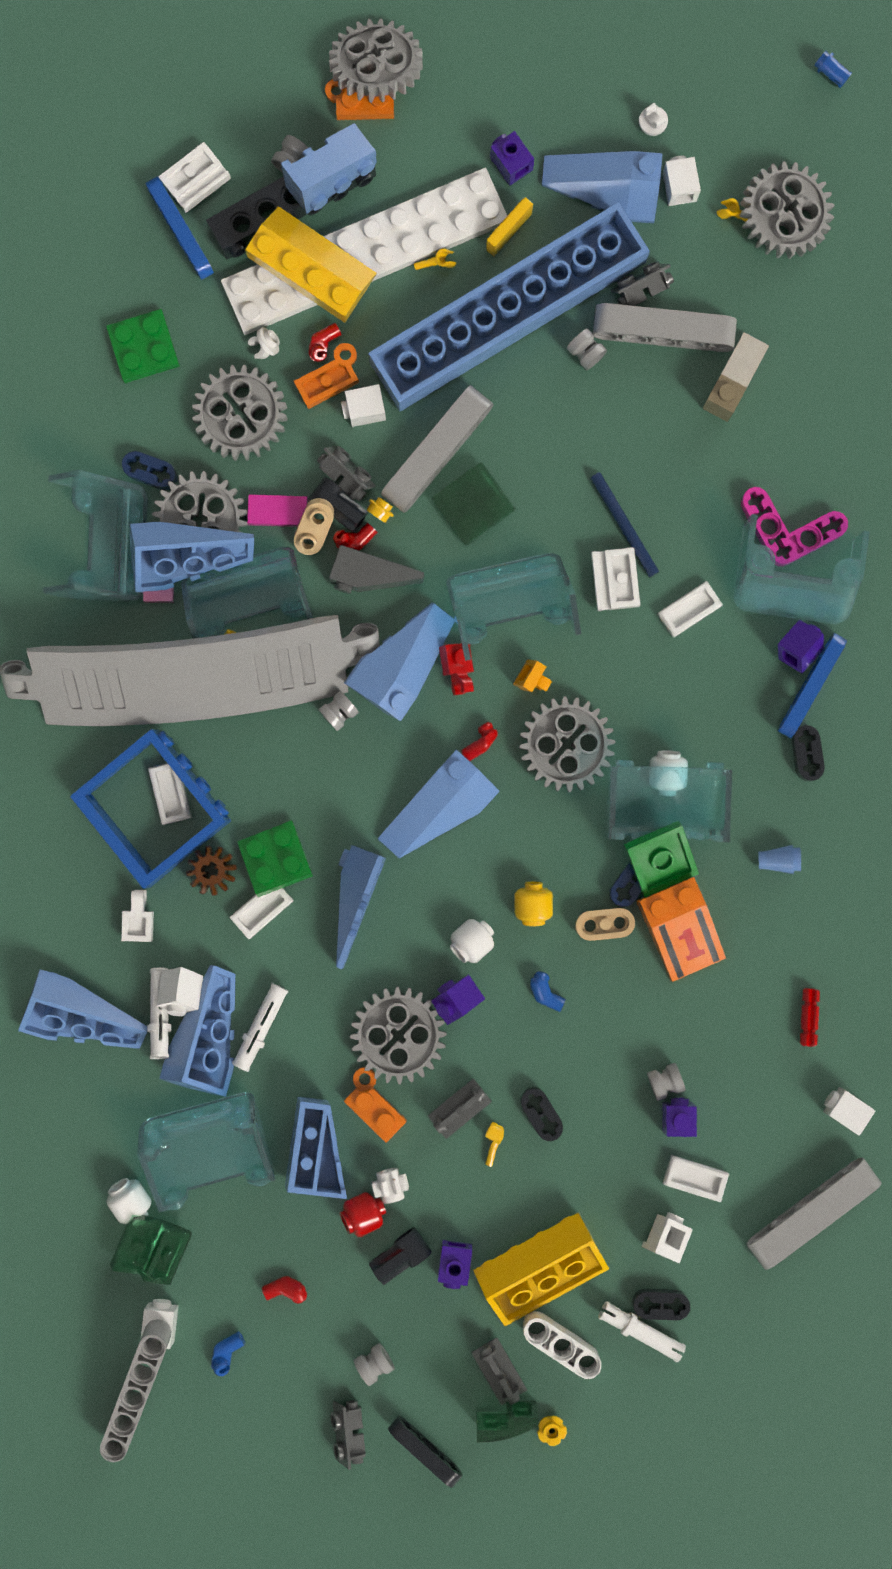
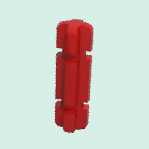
(810, 1017)

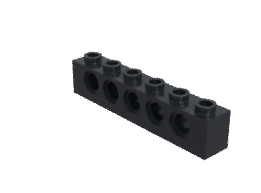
(249, 212)

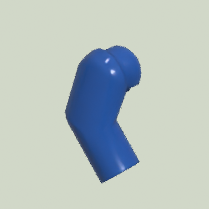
(542, 992)
(223, 1351)

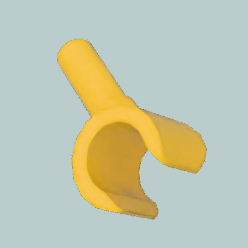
(733, 209)
(439, 260)
(495, 1133)

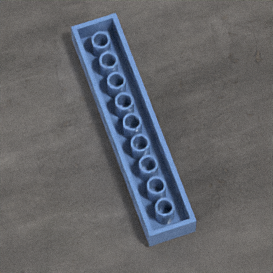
(509, 306)

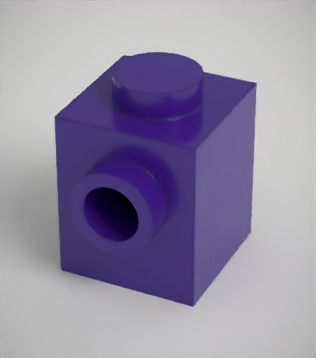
(511, 157)
(801, 646)
(457, 999)
(679, 1118)
(454, 1264)

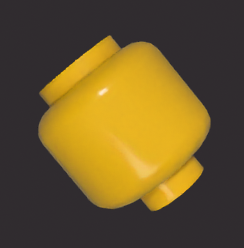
(533, 904)

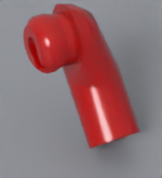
(354, 540)

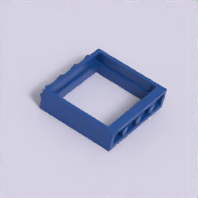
(113, 835)

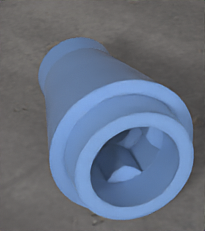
(781, 859)

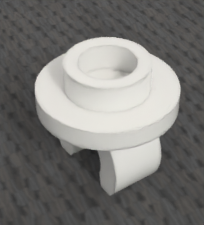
(653, 120)
(268, 341)

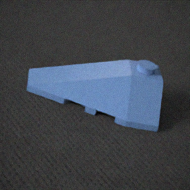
(608, 179)
(174, 552)
(400, 666)
(445, 801)
(357, 884)
(70, 1010)
(201, 1045)

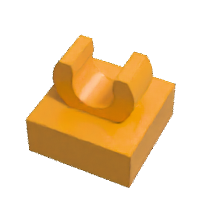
(531, 677)

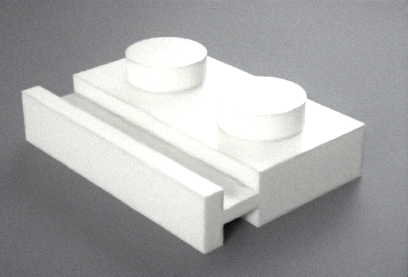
(194, 177)
(615, 579)

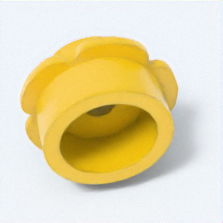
(380, 509)
(546, 1424)

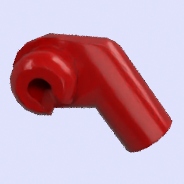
(320, 341)
(481, 745)
(286, 1286)

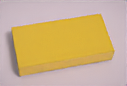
(509, 226)

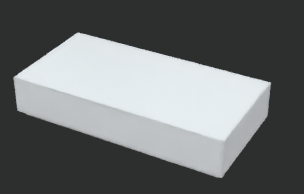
(689, 609)
(169, 794)
(260, 911)
(695, 1178)

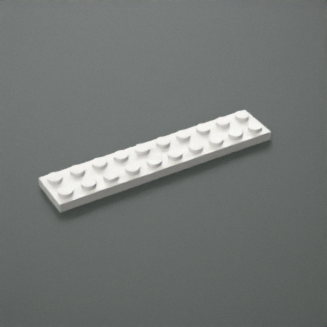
(381, 243)

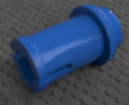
(832, 69)

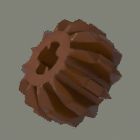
(214, 880)

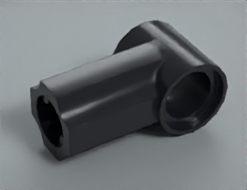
(345, 509)
(406, 1252)

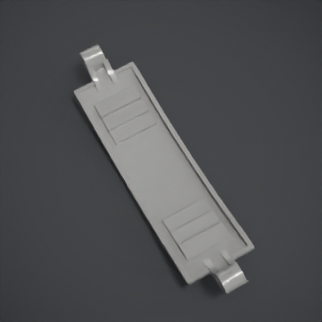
(190, 676)

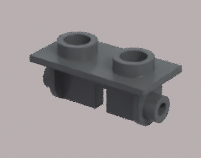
(653, 278)
(338, 463)
(459, 1108)
(499, 1372)
(348, 1446)

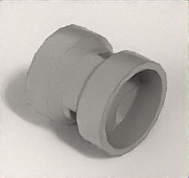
(291, 150)
(586, 349)
(332, 713)
(668, 1080)
(374, 1364)

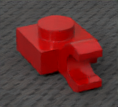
(455, 665)

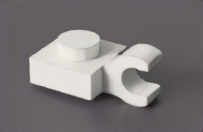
(138, 923)

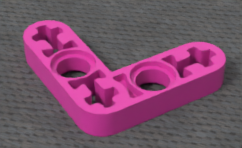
(790, 540)

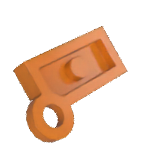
(353, 109)
(328, 379)
(374, 1107)

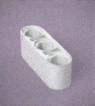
(569, 1357)

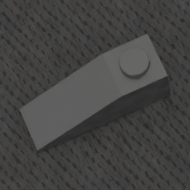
(366, 572)

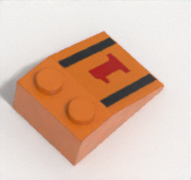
(682, 929)

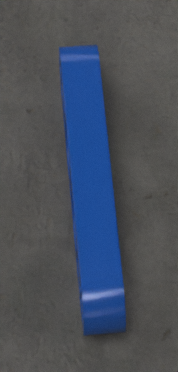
(179, 228)
(812, 685)

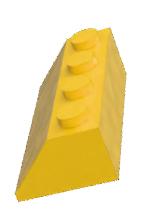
(310, 263)
(540, 1269)

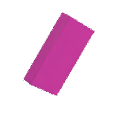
(275, 510)

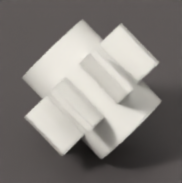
(390, 1185)

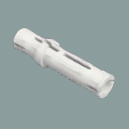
(159, 1048)
(244, 1059)
(641, 1331)

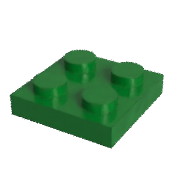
(143, 346)
(275, 858)
(661, 859)

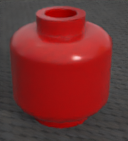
(362, 1214)

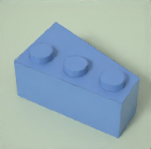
(329, 168)
(313, 1153)

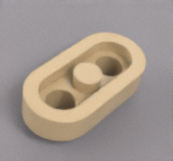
(312, 528)
(604, 924)

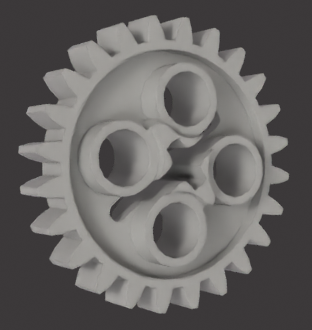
(375, 60)
(766, 223)
(260, 397)
(226, 520)
(586, 761)
(379, 1017)

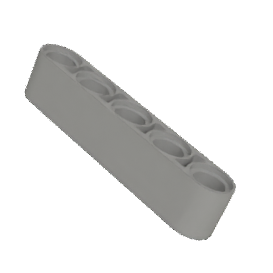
(664, 327)
(437, 449)
(813, 1213)
(139, 1379)

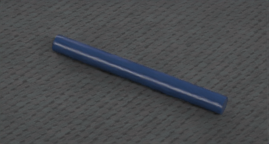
(624, 524)

